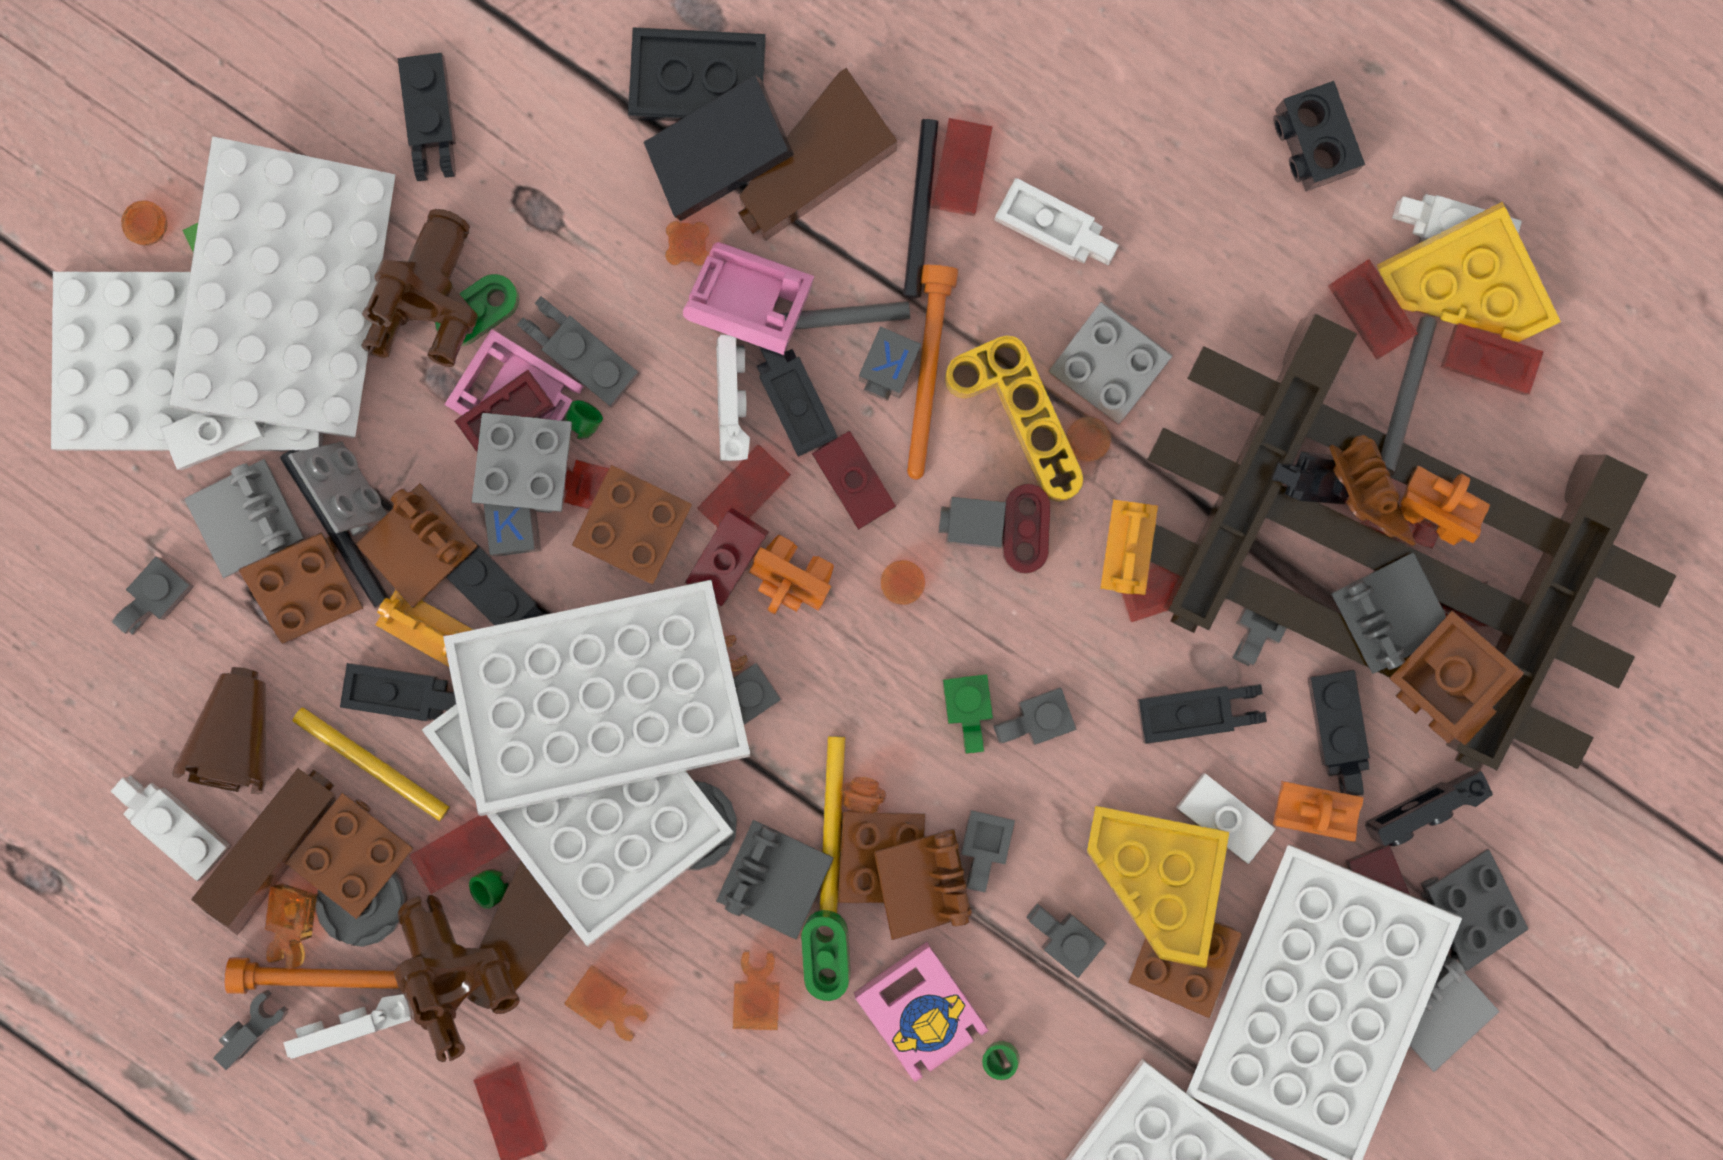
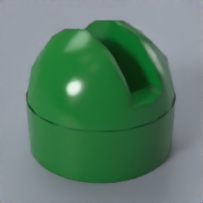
(584, 418)
(488, 888)
(994, 1064)

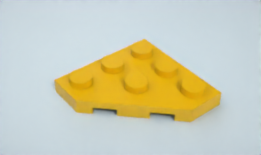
(1474, 278)
(1163, 877)

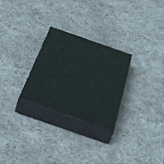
(687, 69)
(718, 148)

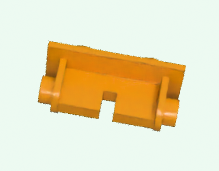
(1129, 547)
(419, 626)

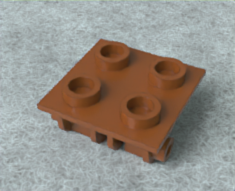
(1370, 487)
(632, 524)
(416, 544)
(301, 587)
(860, 839)
(349, 855)
(923, 884)
(1187, 984)

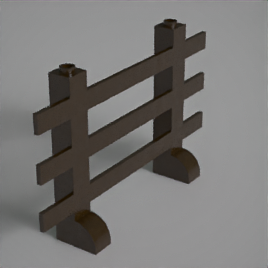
(1532, 628)

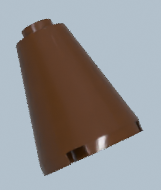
(229, 736)

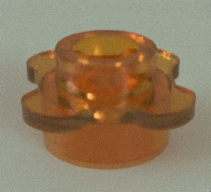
(678, 234)

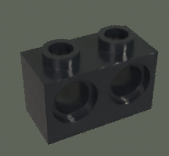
(1331, 135)

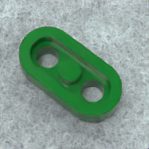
(478, 299)
(826, 952)

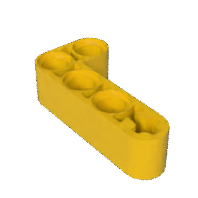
(1022, 421)

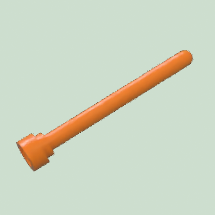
(938, 284)
(247, 975)

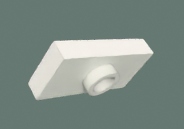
(206, 437)
(1218, 809)

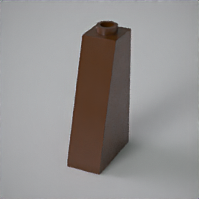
(831, 148)
(260, 855)
(525, 928)

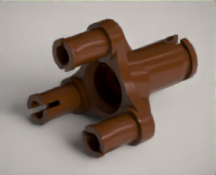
(423, 291)
(446, 973)

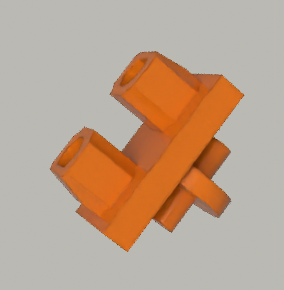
(1444, 503)
(788, 583)
(1318, 811)

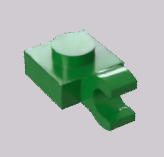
(968, 703)

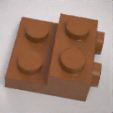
(1455, 679)

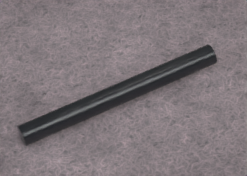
(921, 208)
(342, 541)

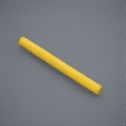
(370, 764)
(832, 820)

